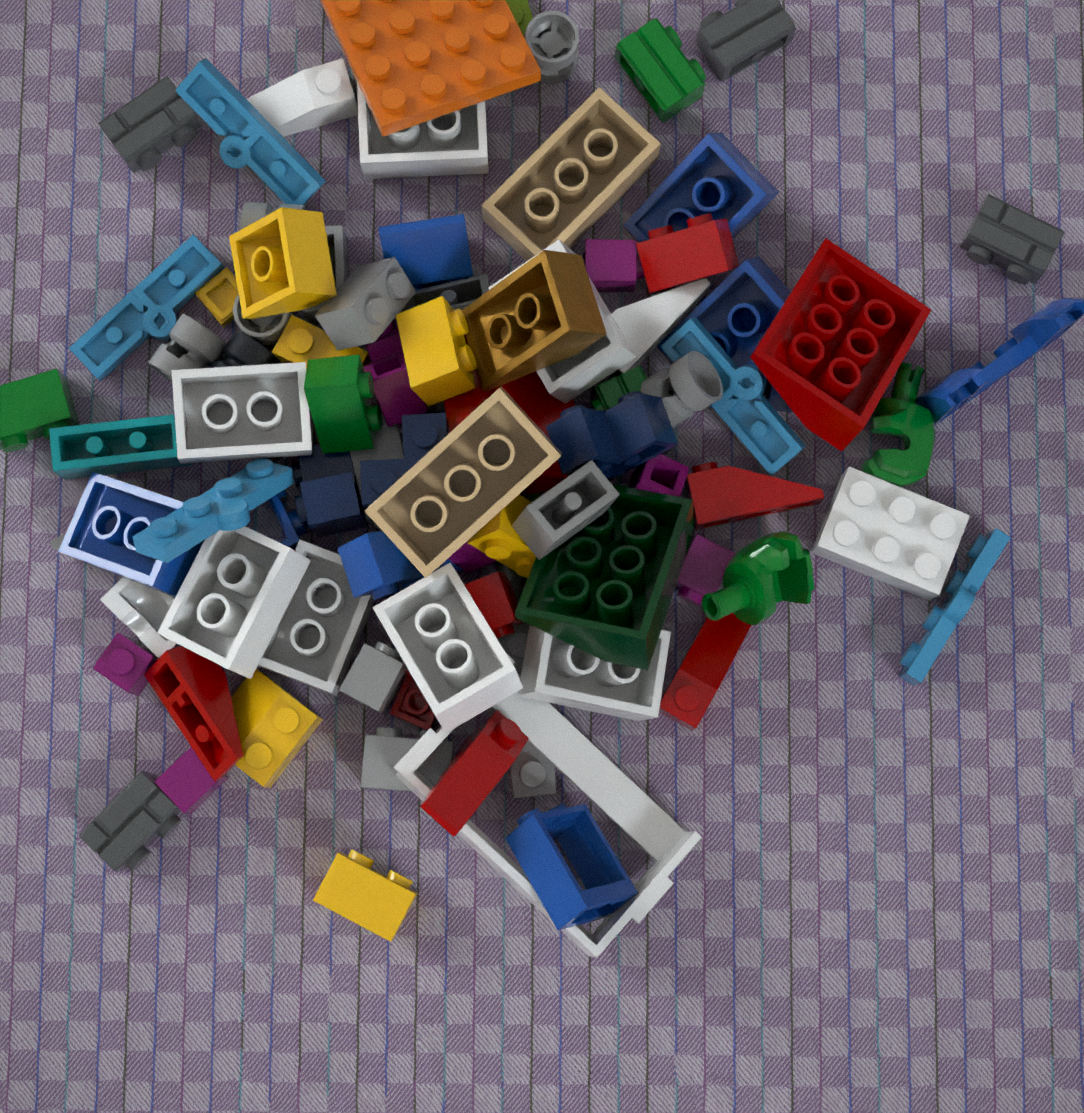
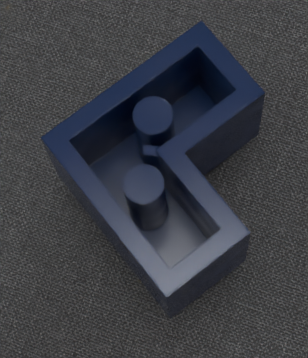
(420, 435)
(614, 437)
(329, 493)

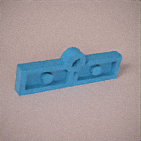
(248, 135)
(147, 309)
(742, 400)
(220, 508)
(943, 620)

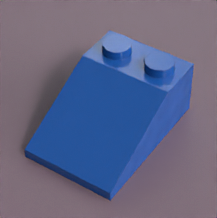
(709, 180)
(740, 309)
(104, 530)

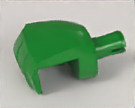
(907, 420)
(761, 576)

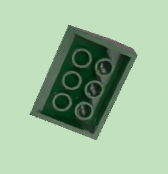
(613, 578)

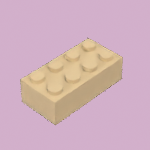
(571, 178)
(463, 482)

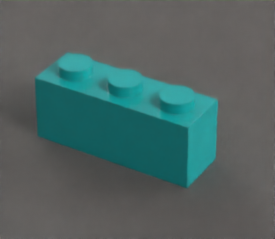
(114, 447)

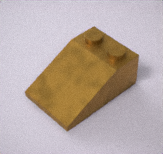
(533, 319)

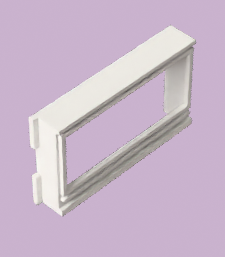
(601, 784)

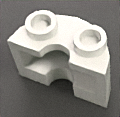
(141, 611)

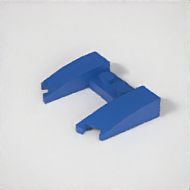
(1032, 335)

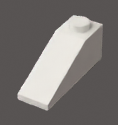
(308, 99)
(653, 318)

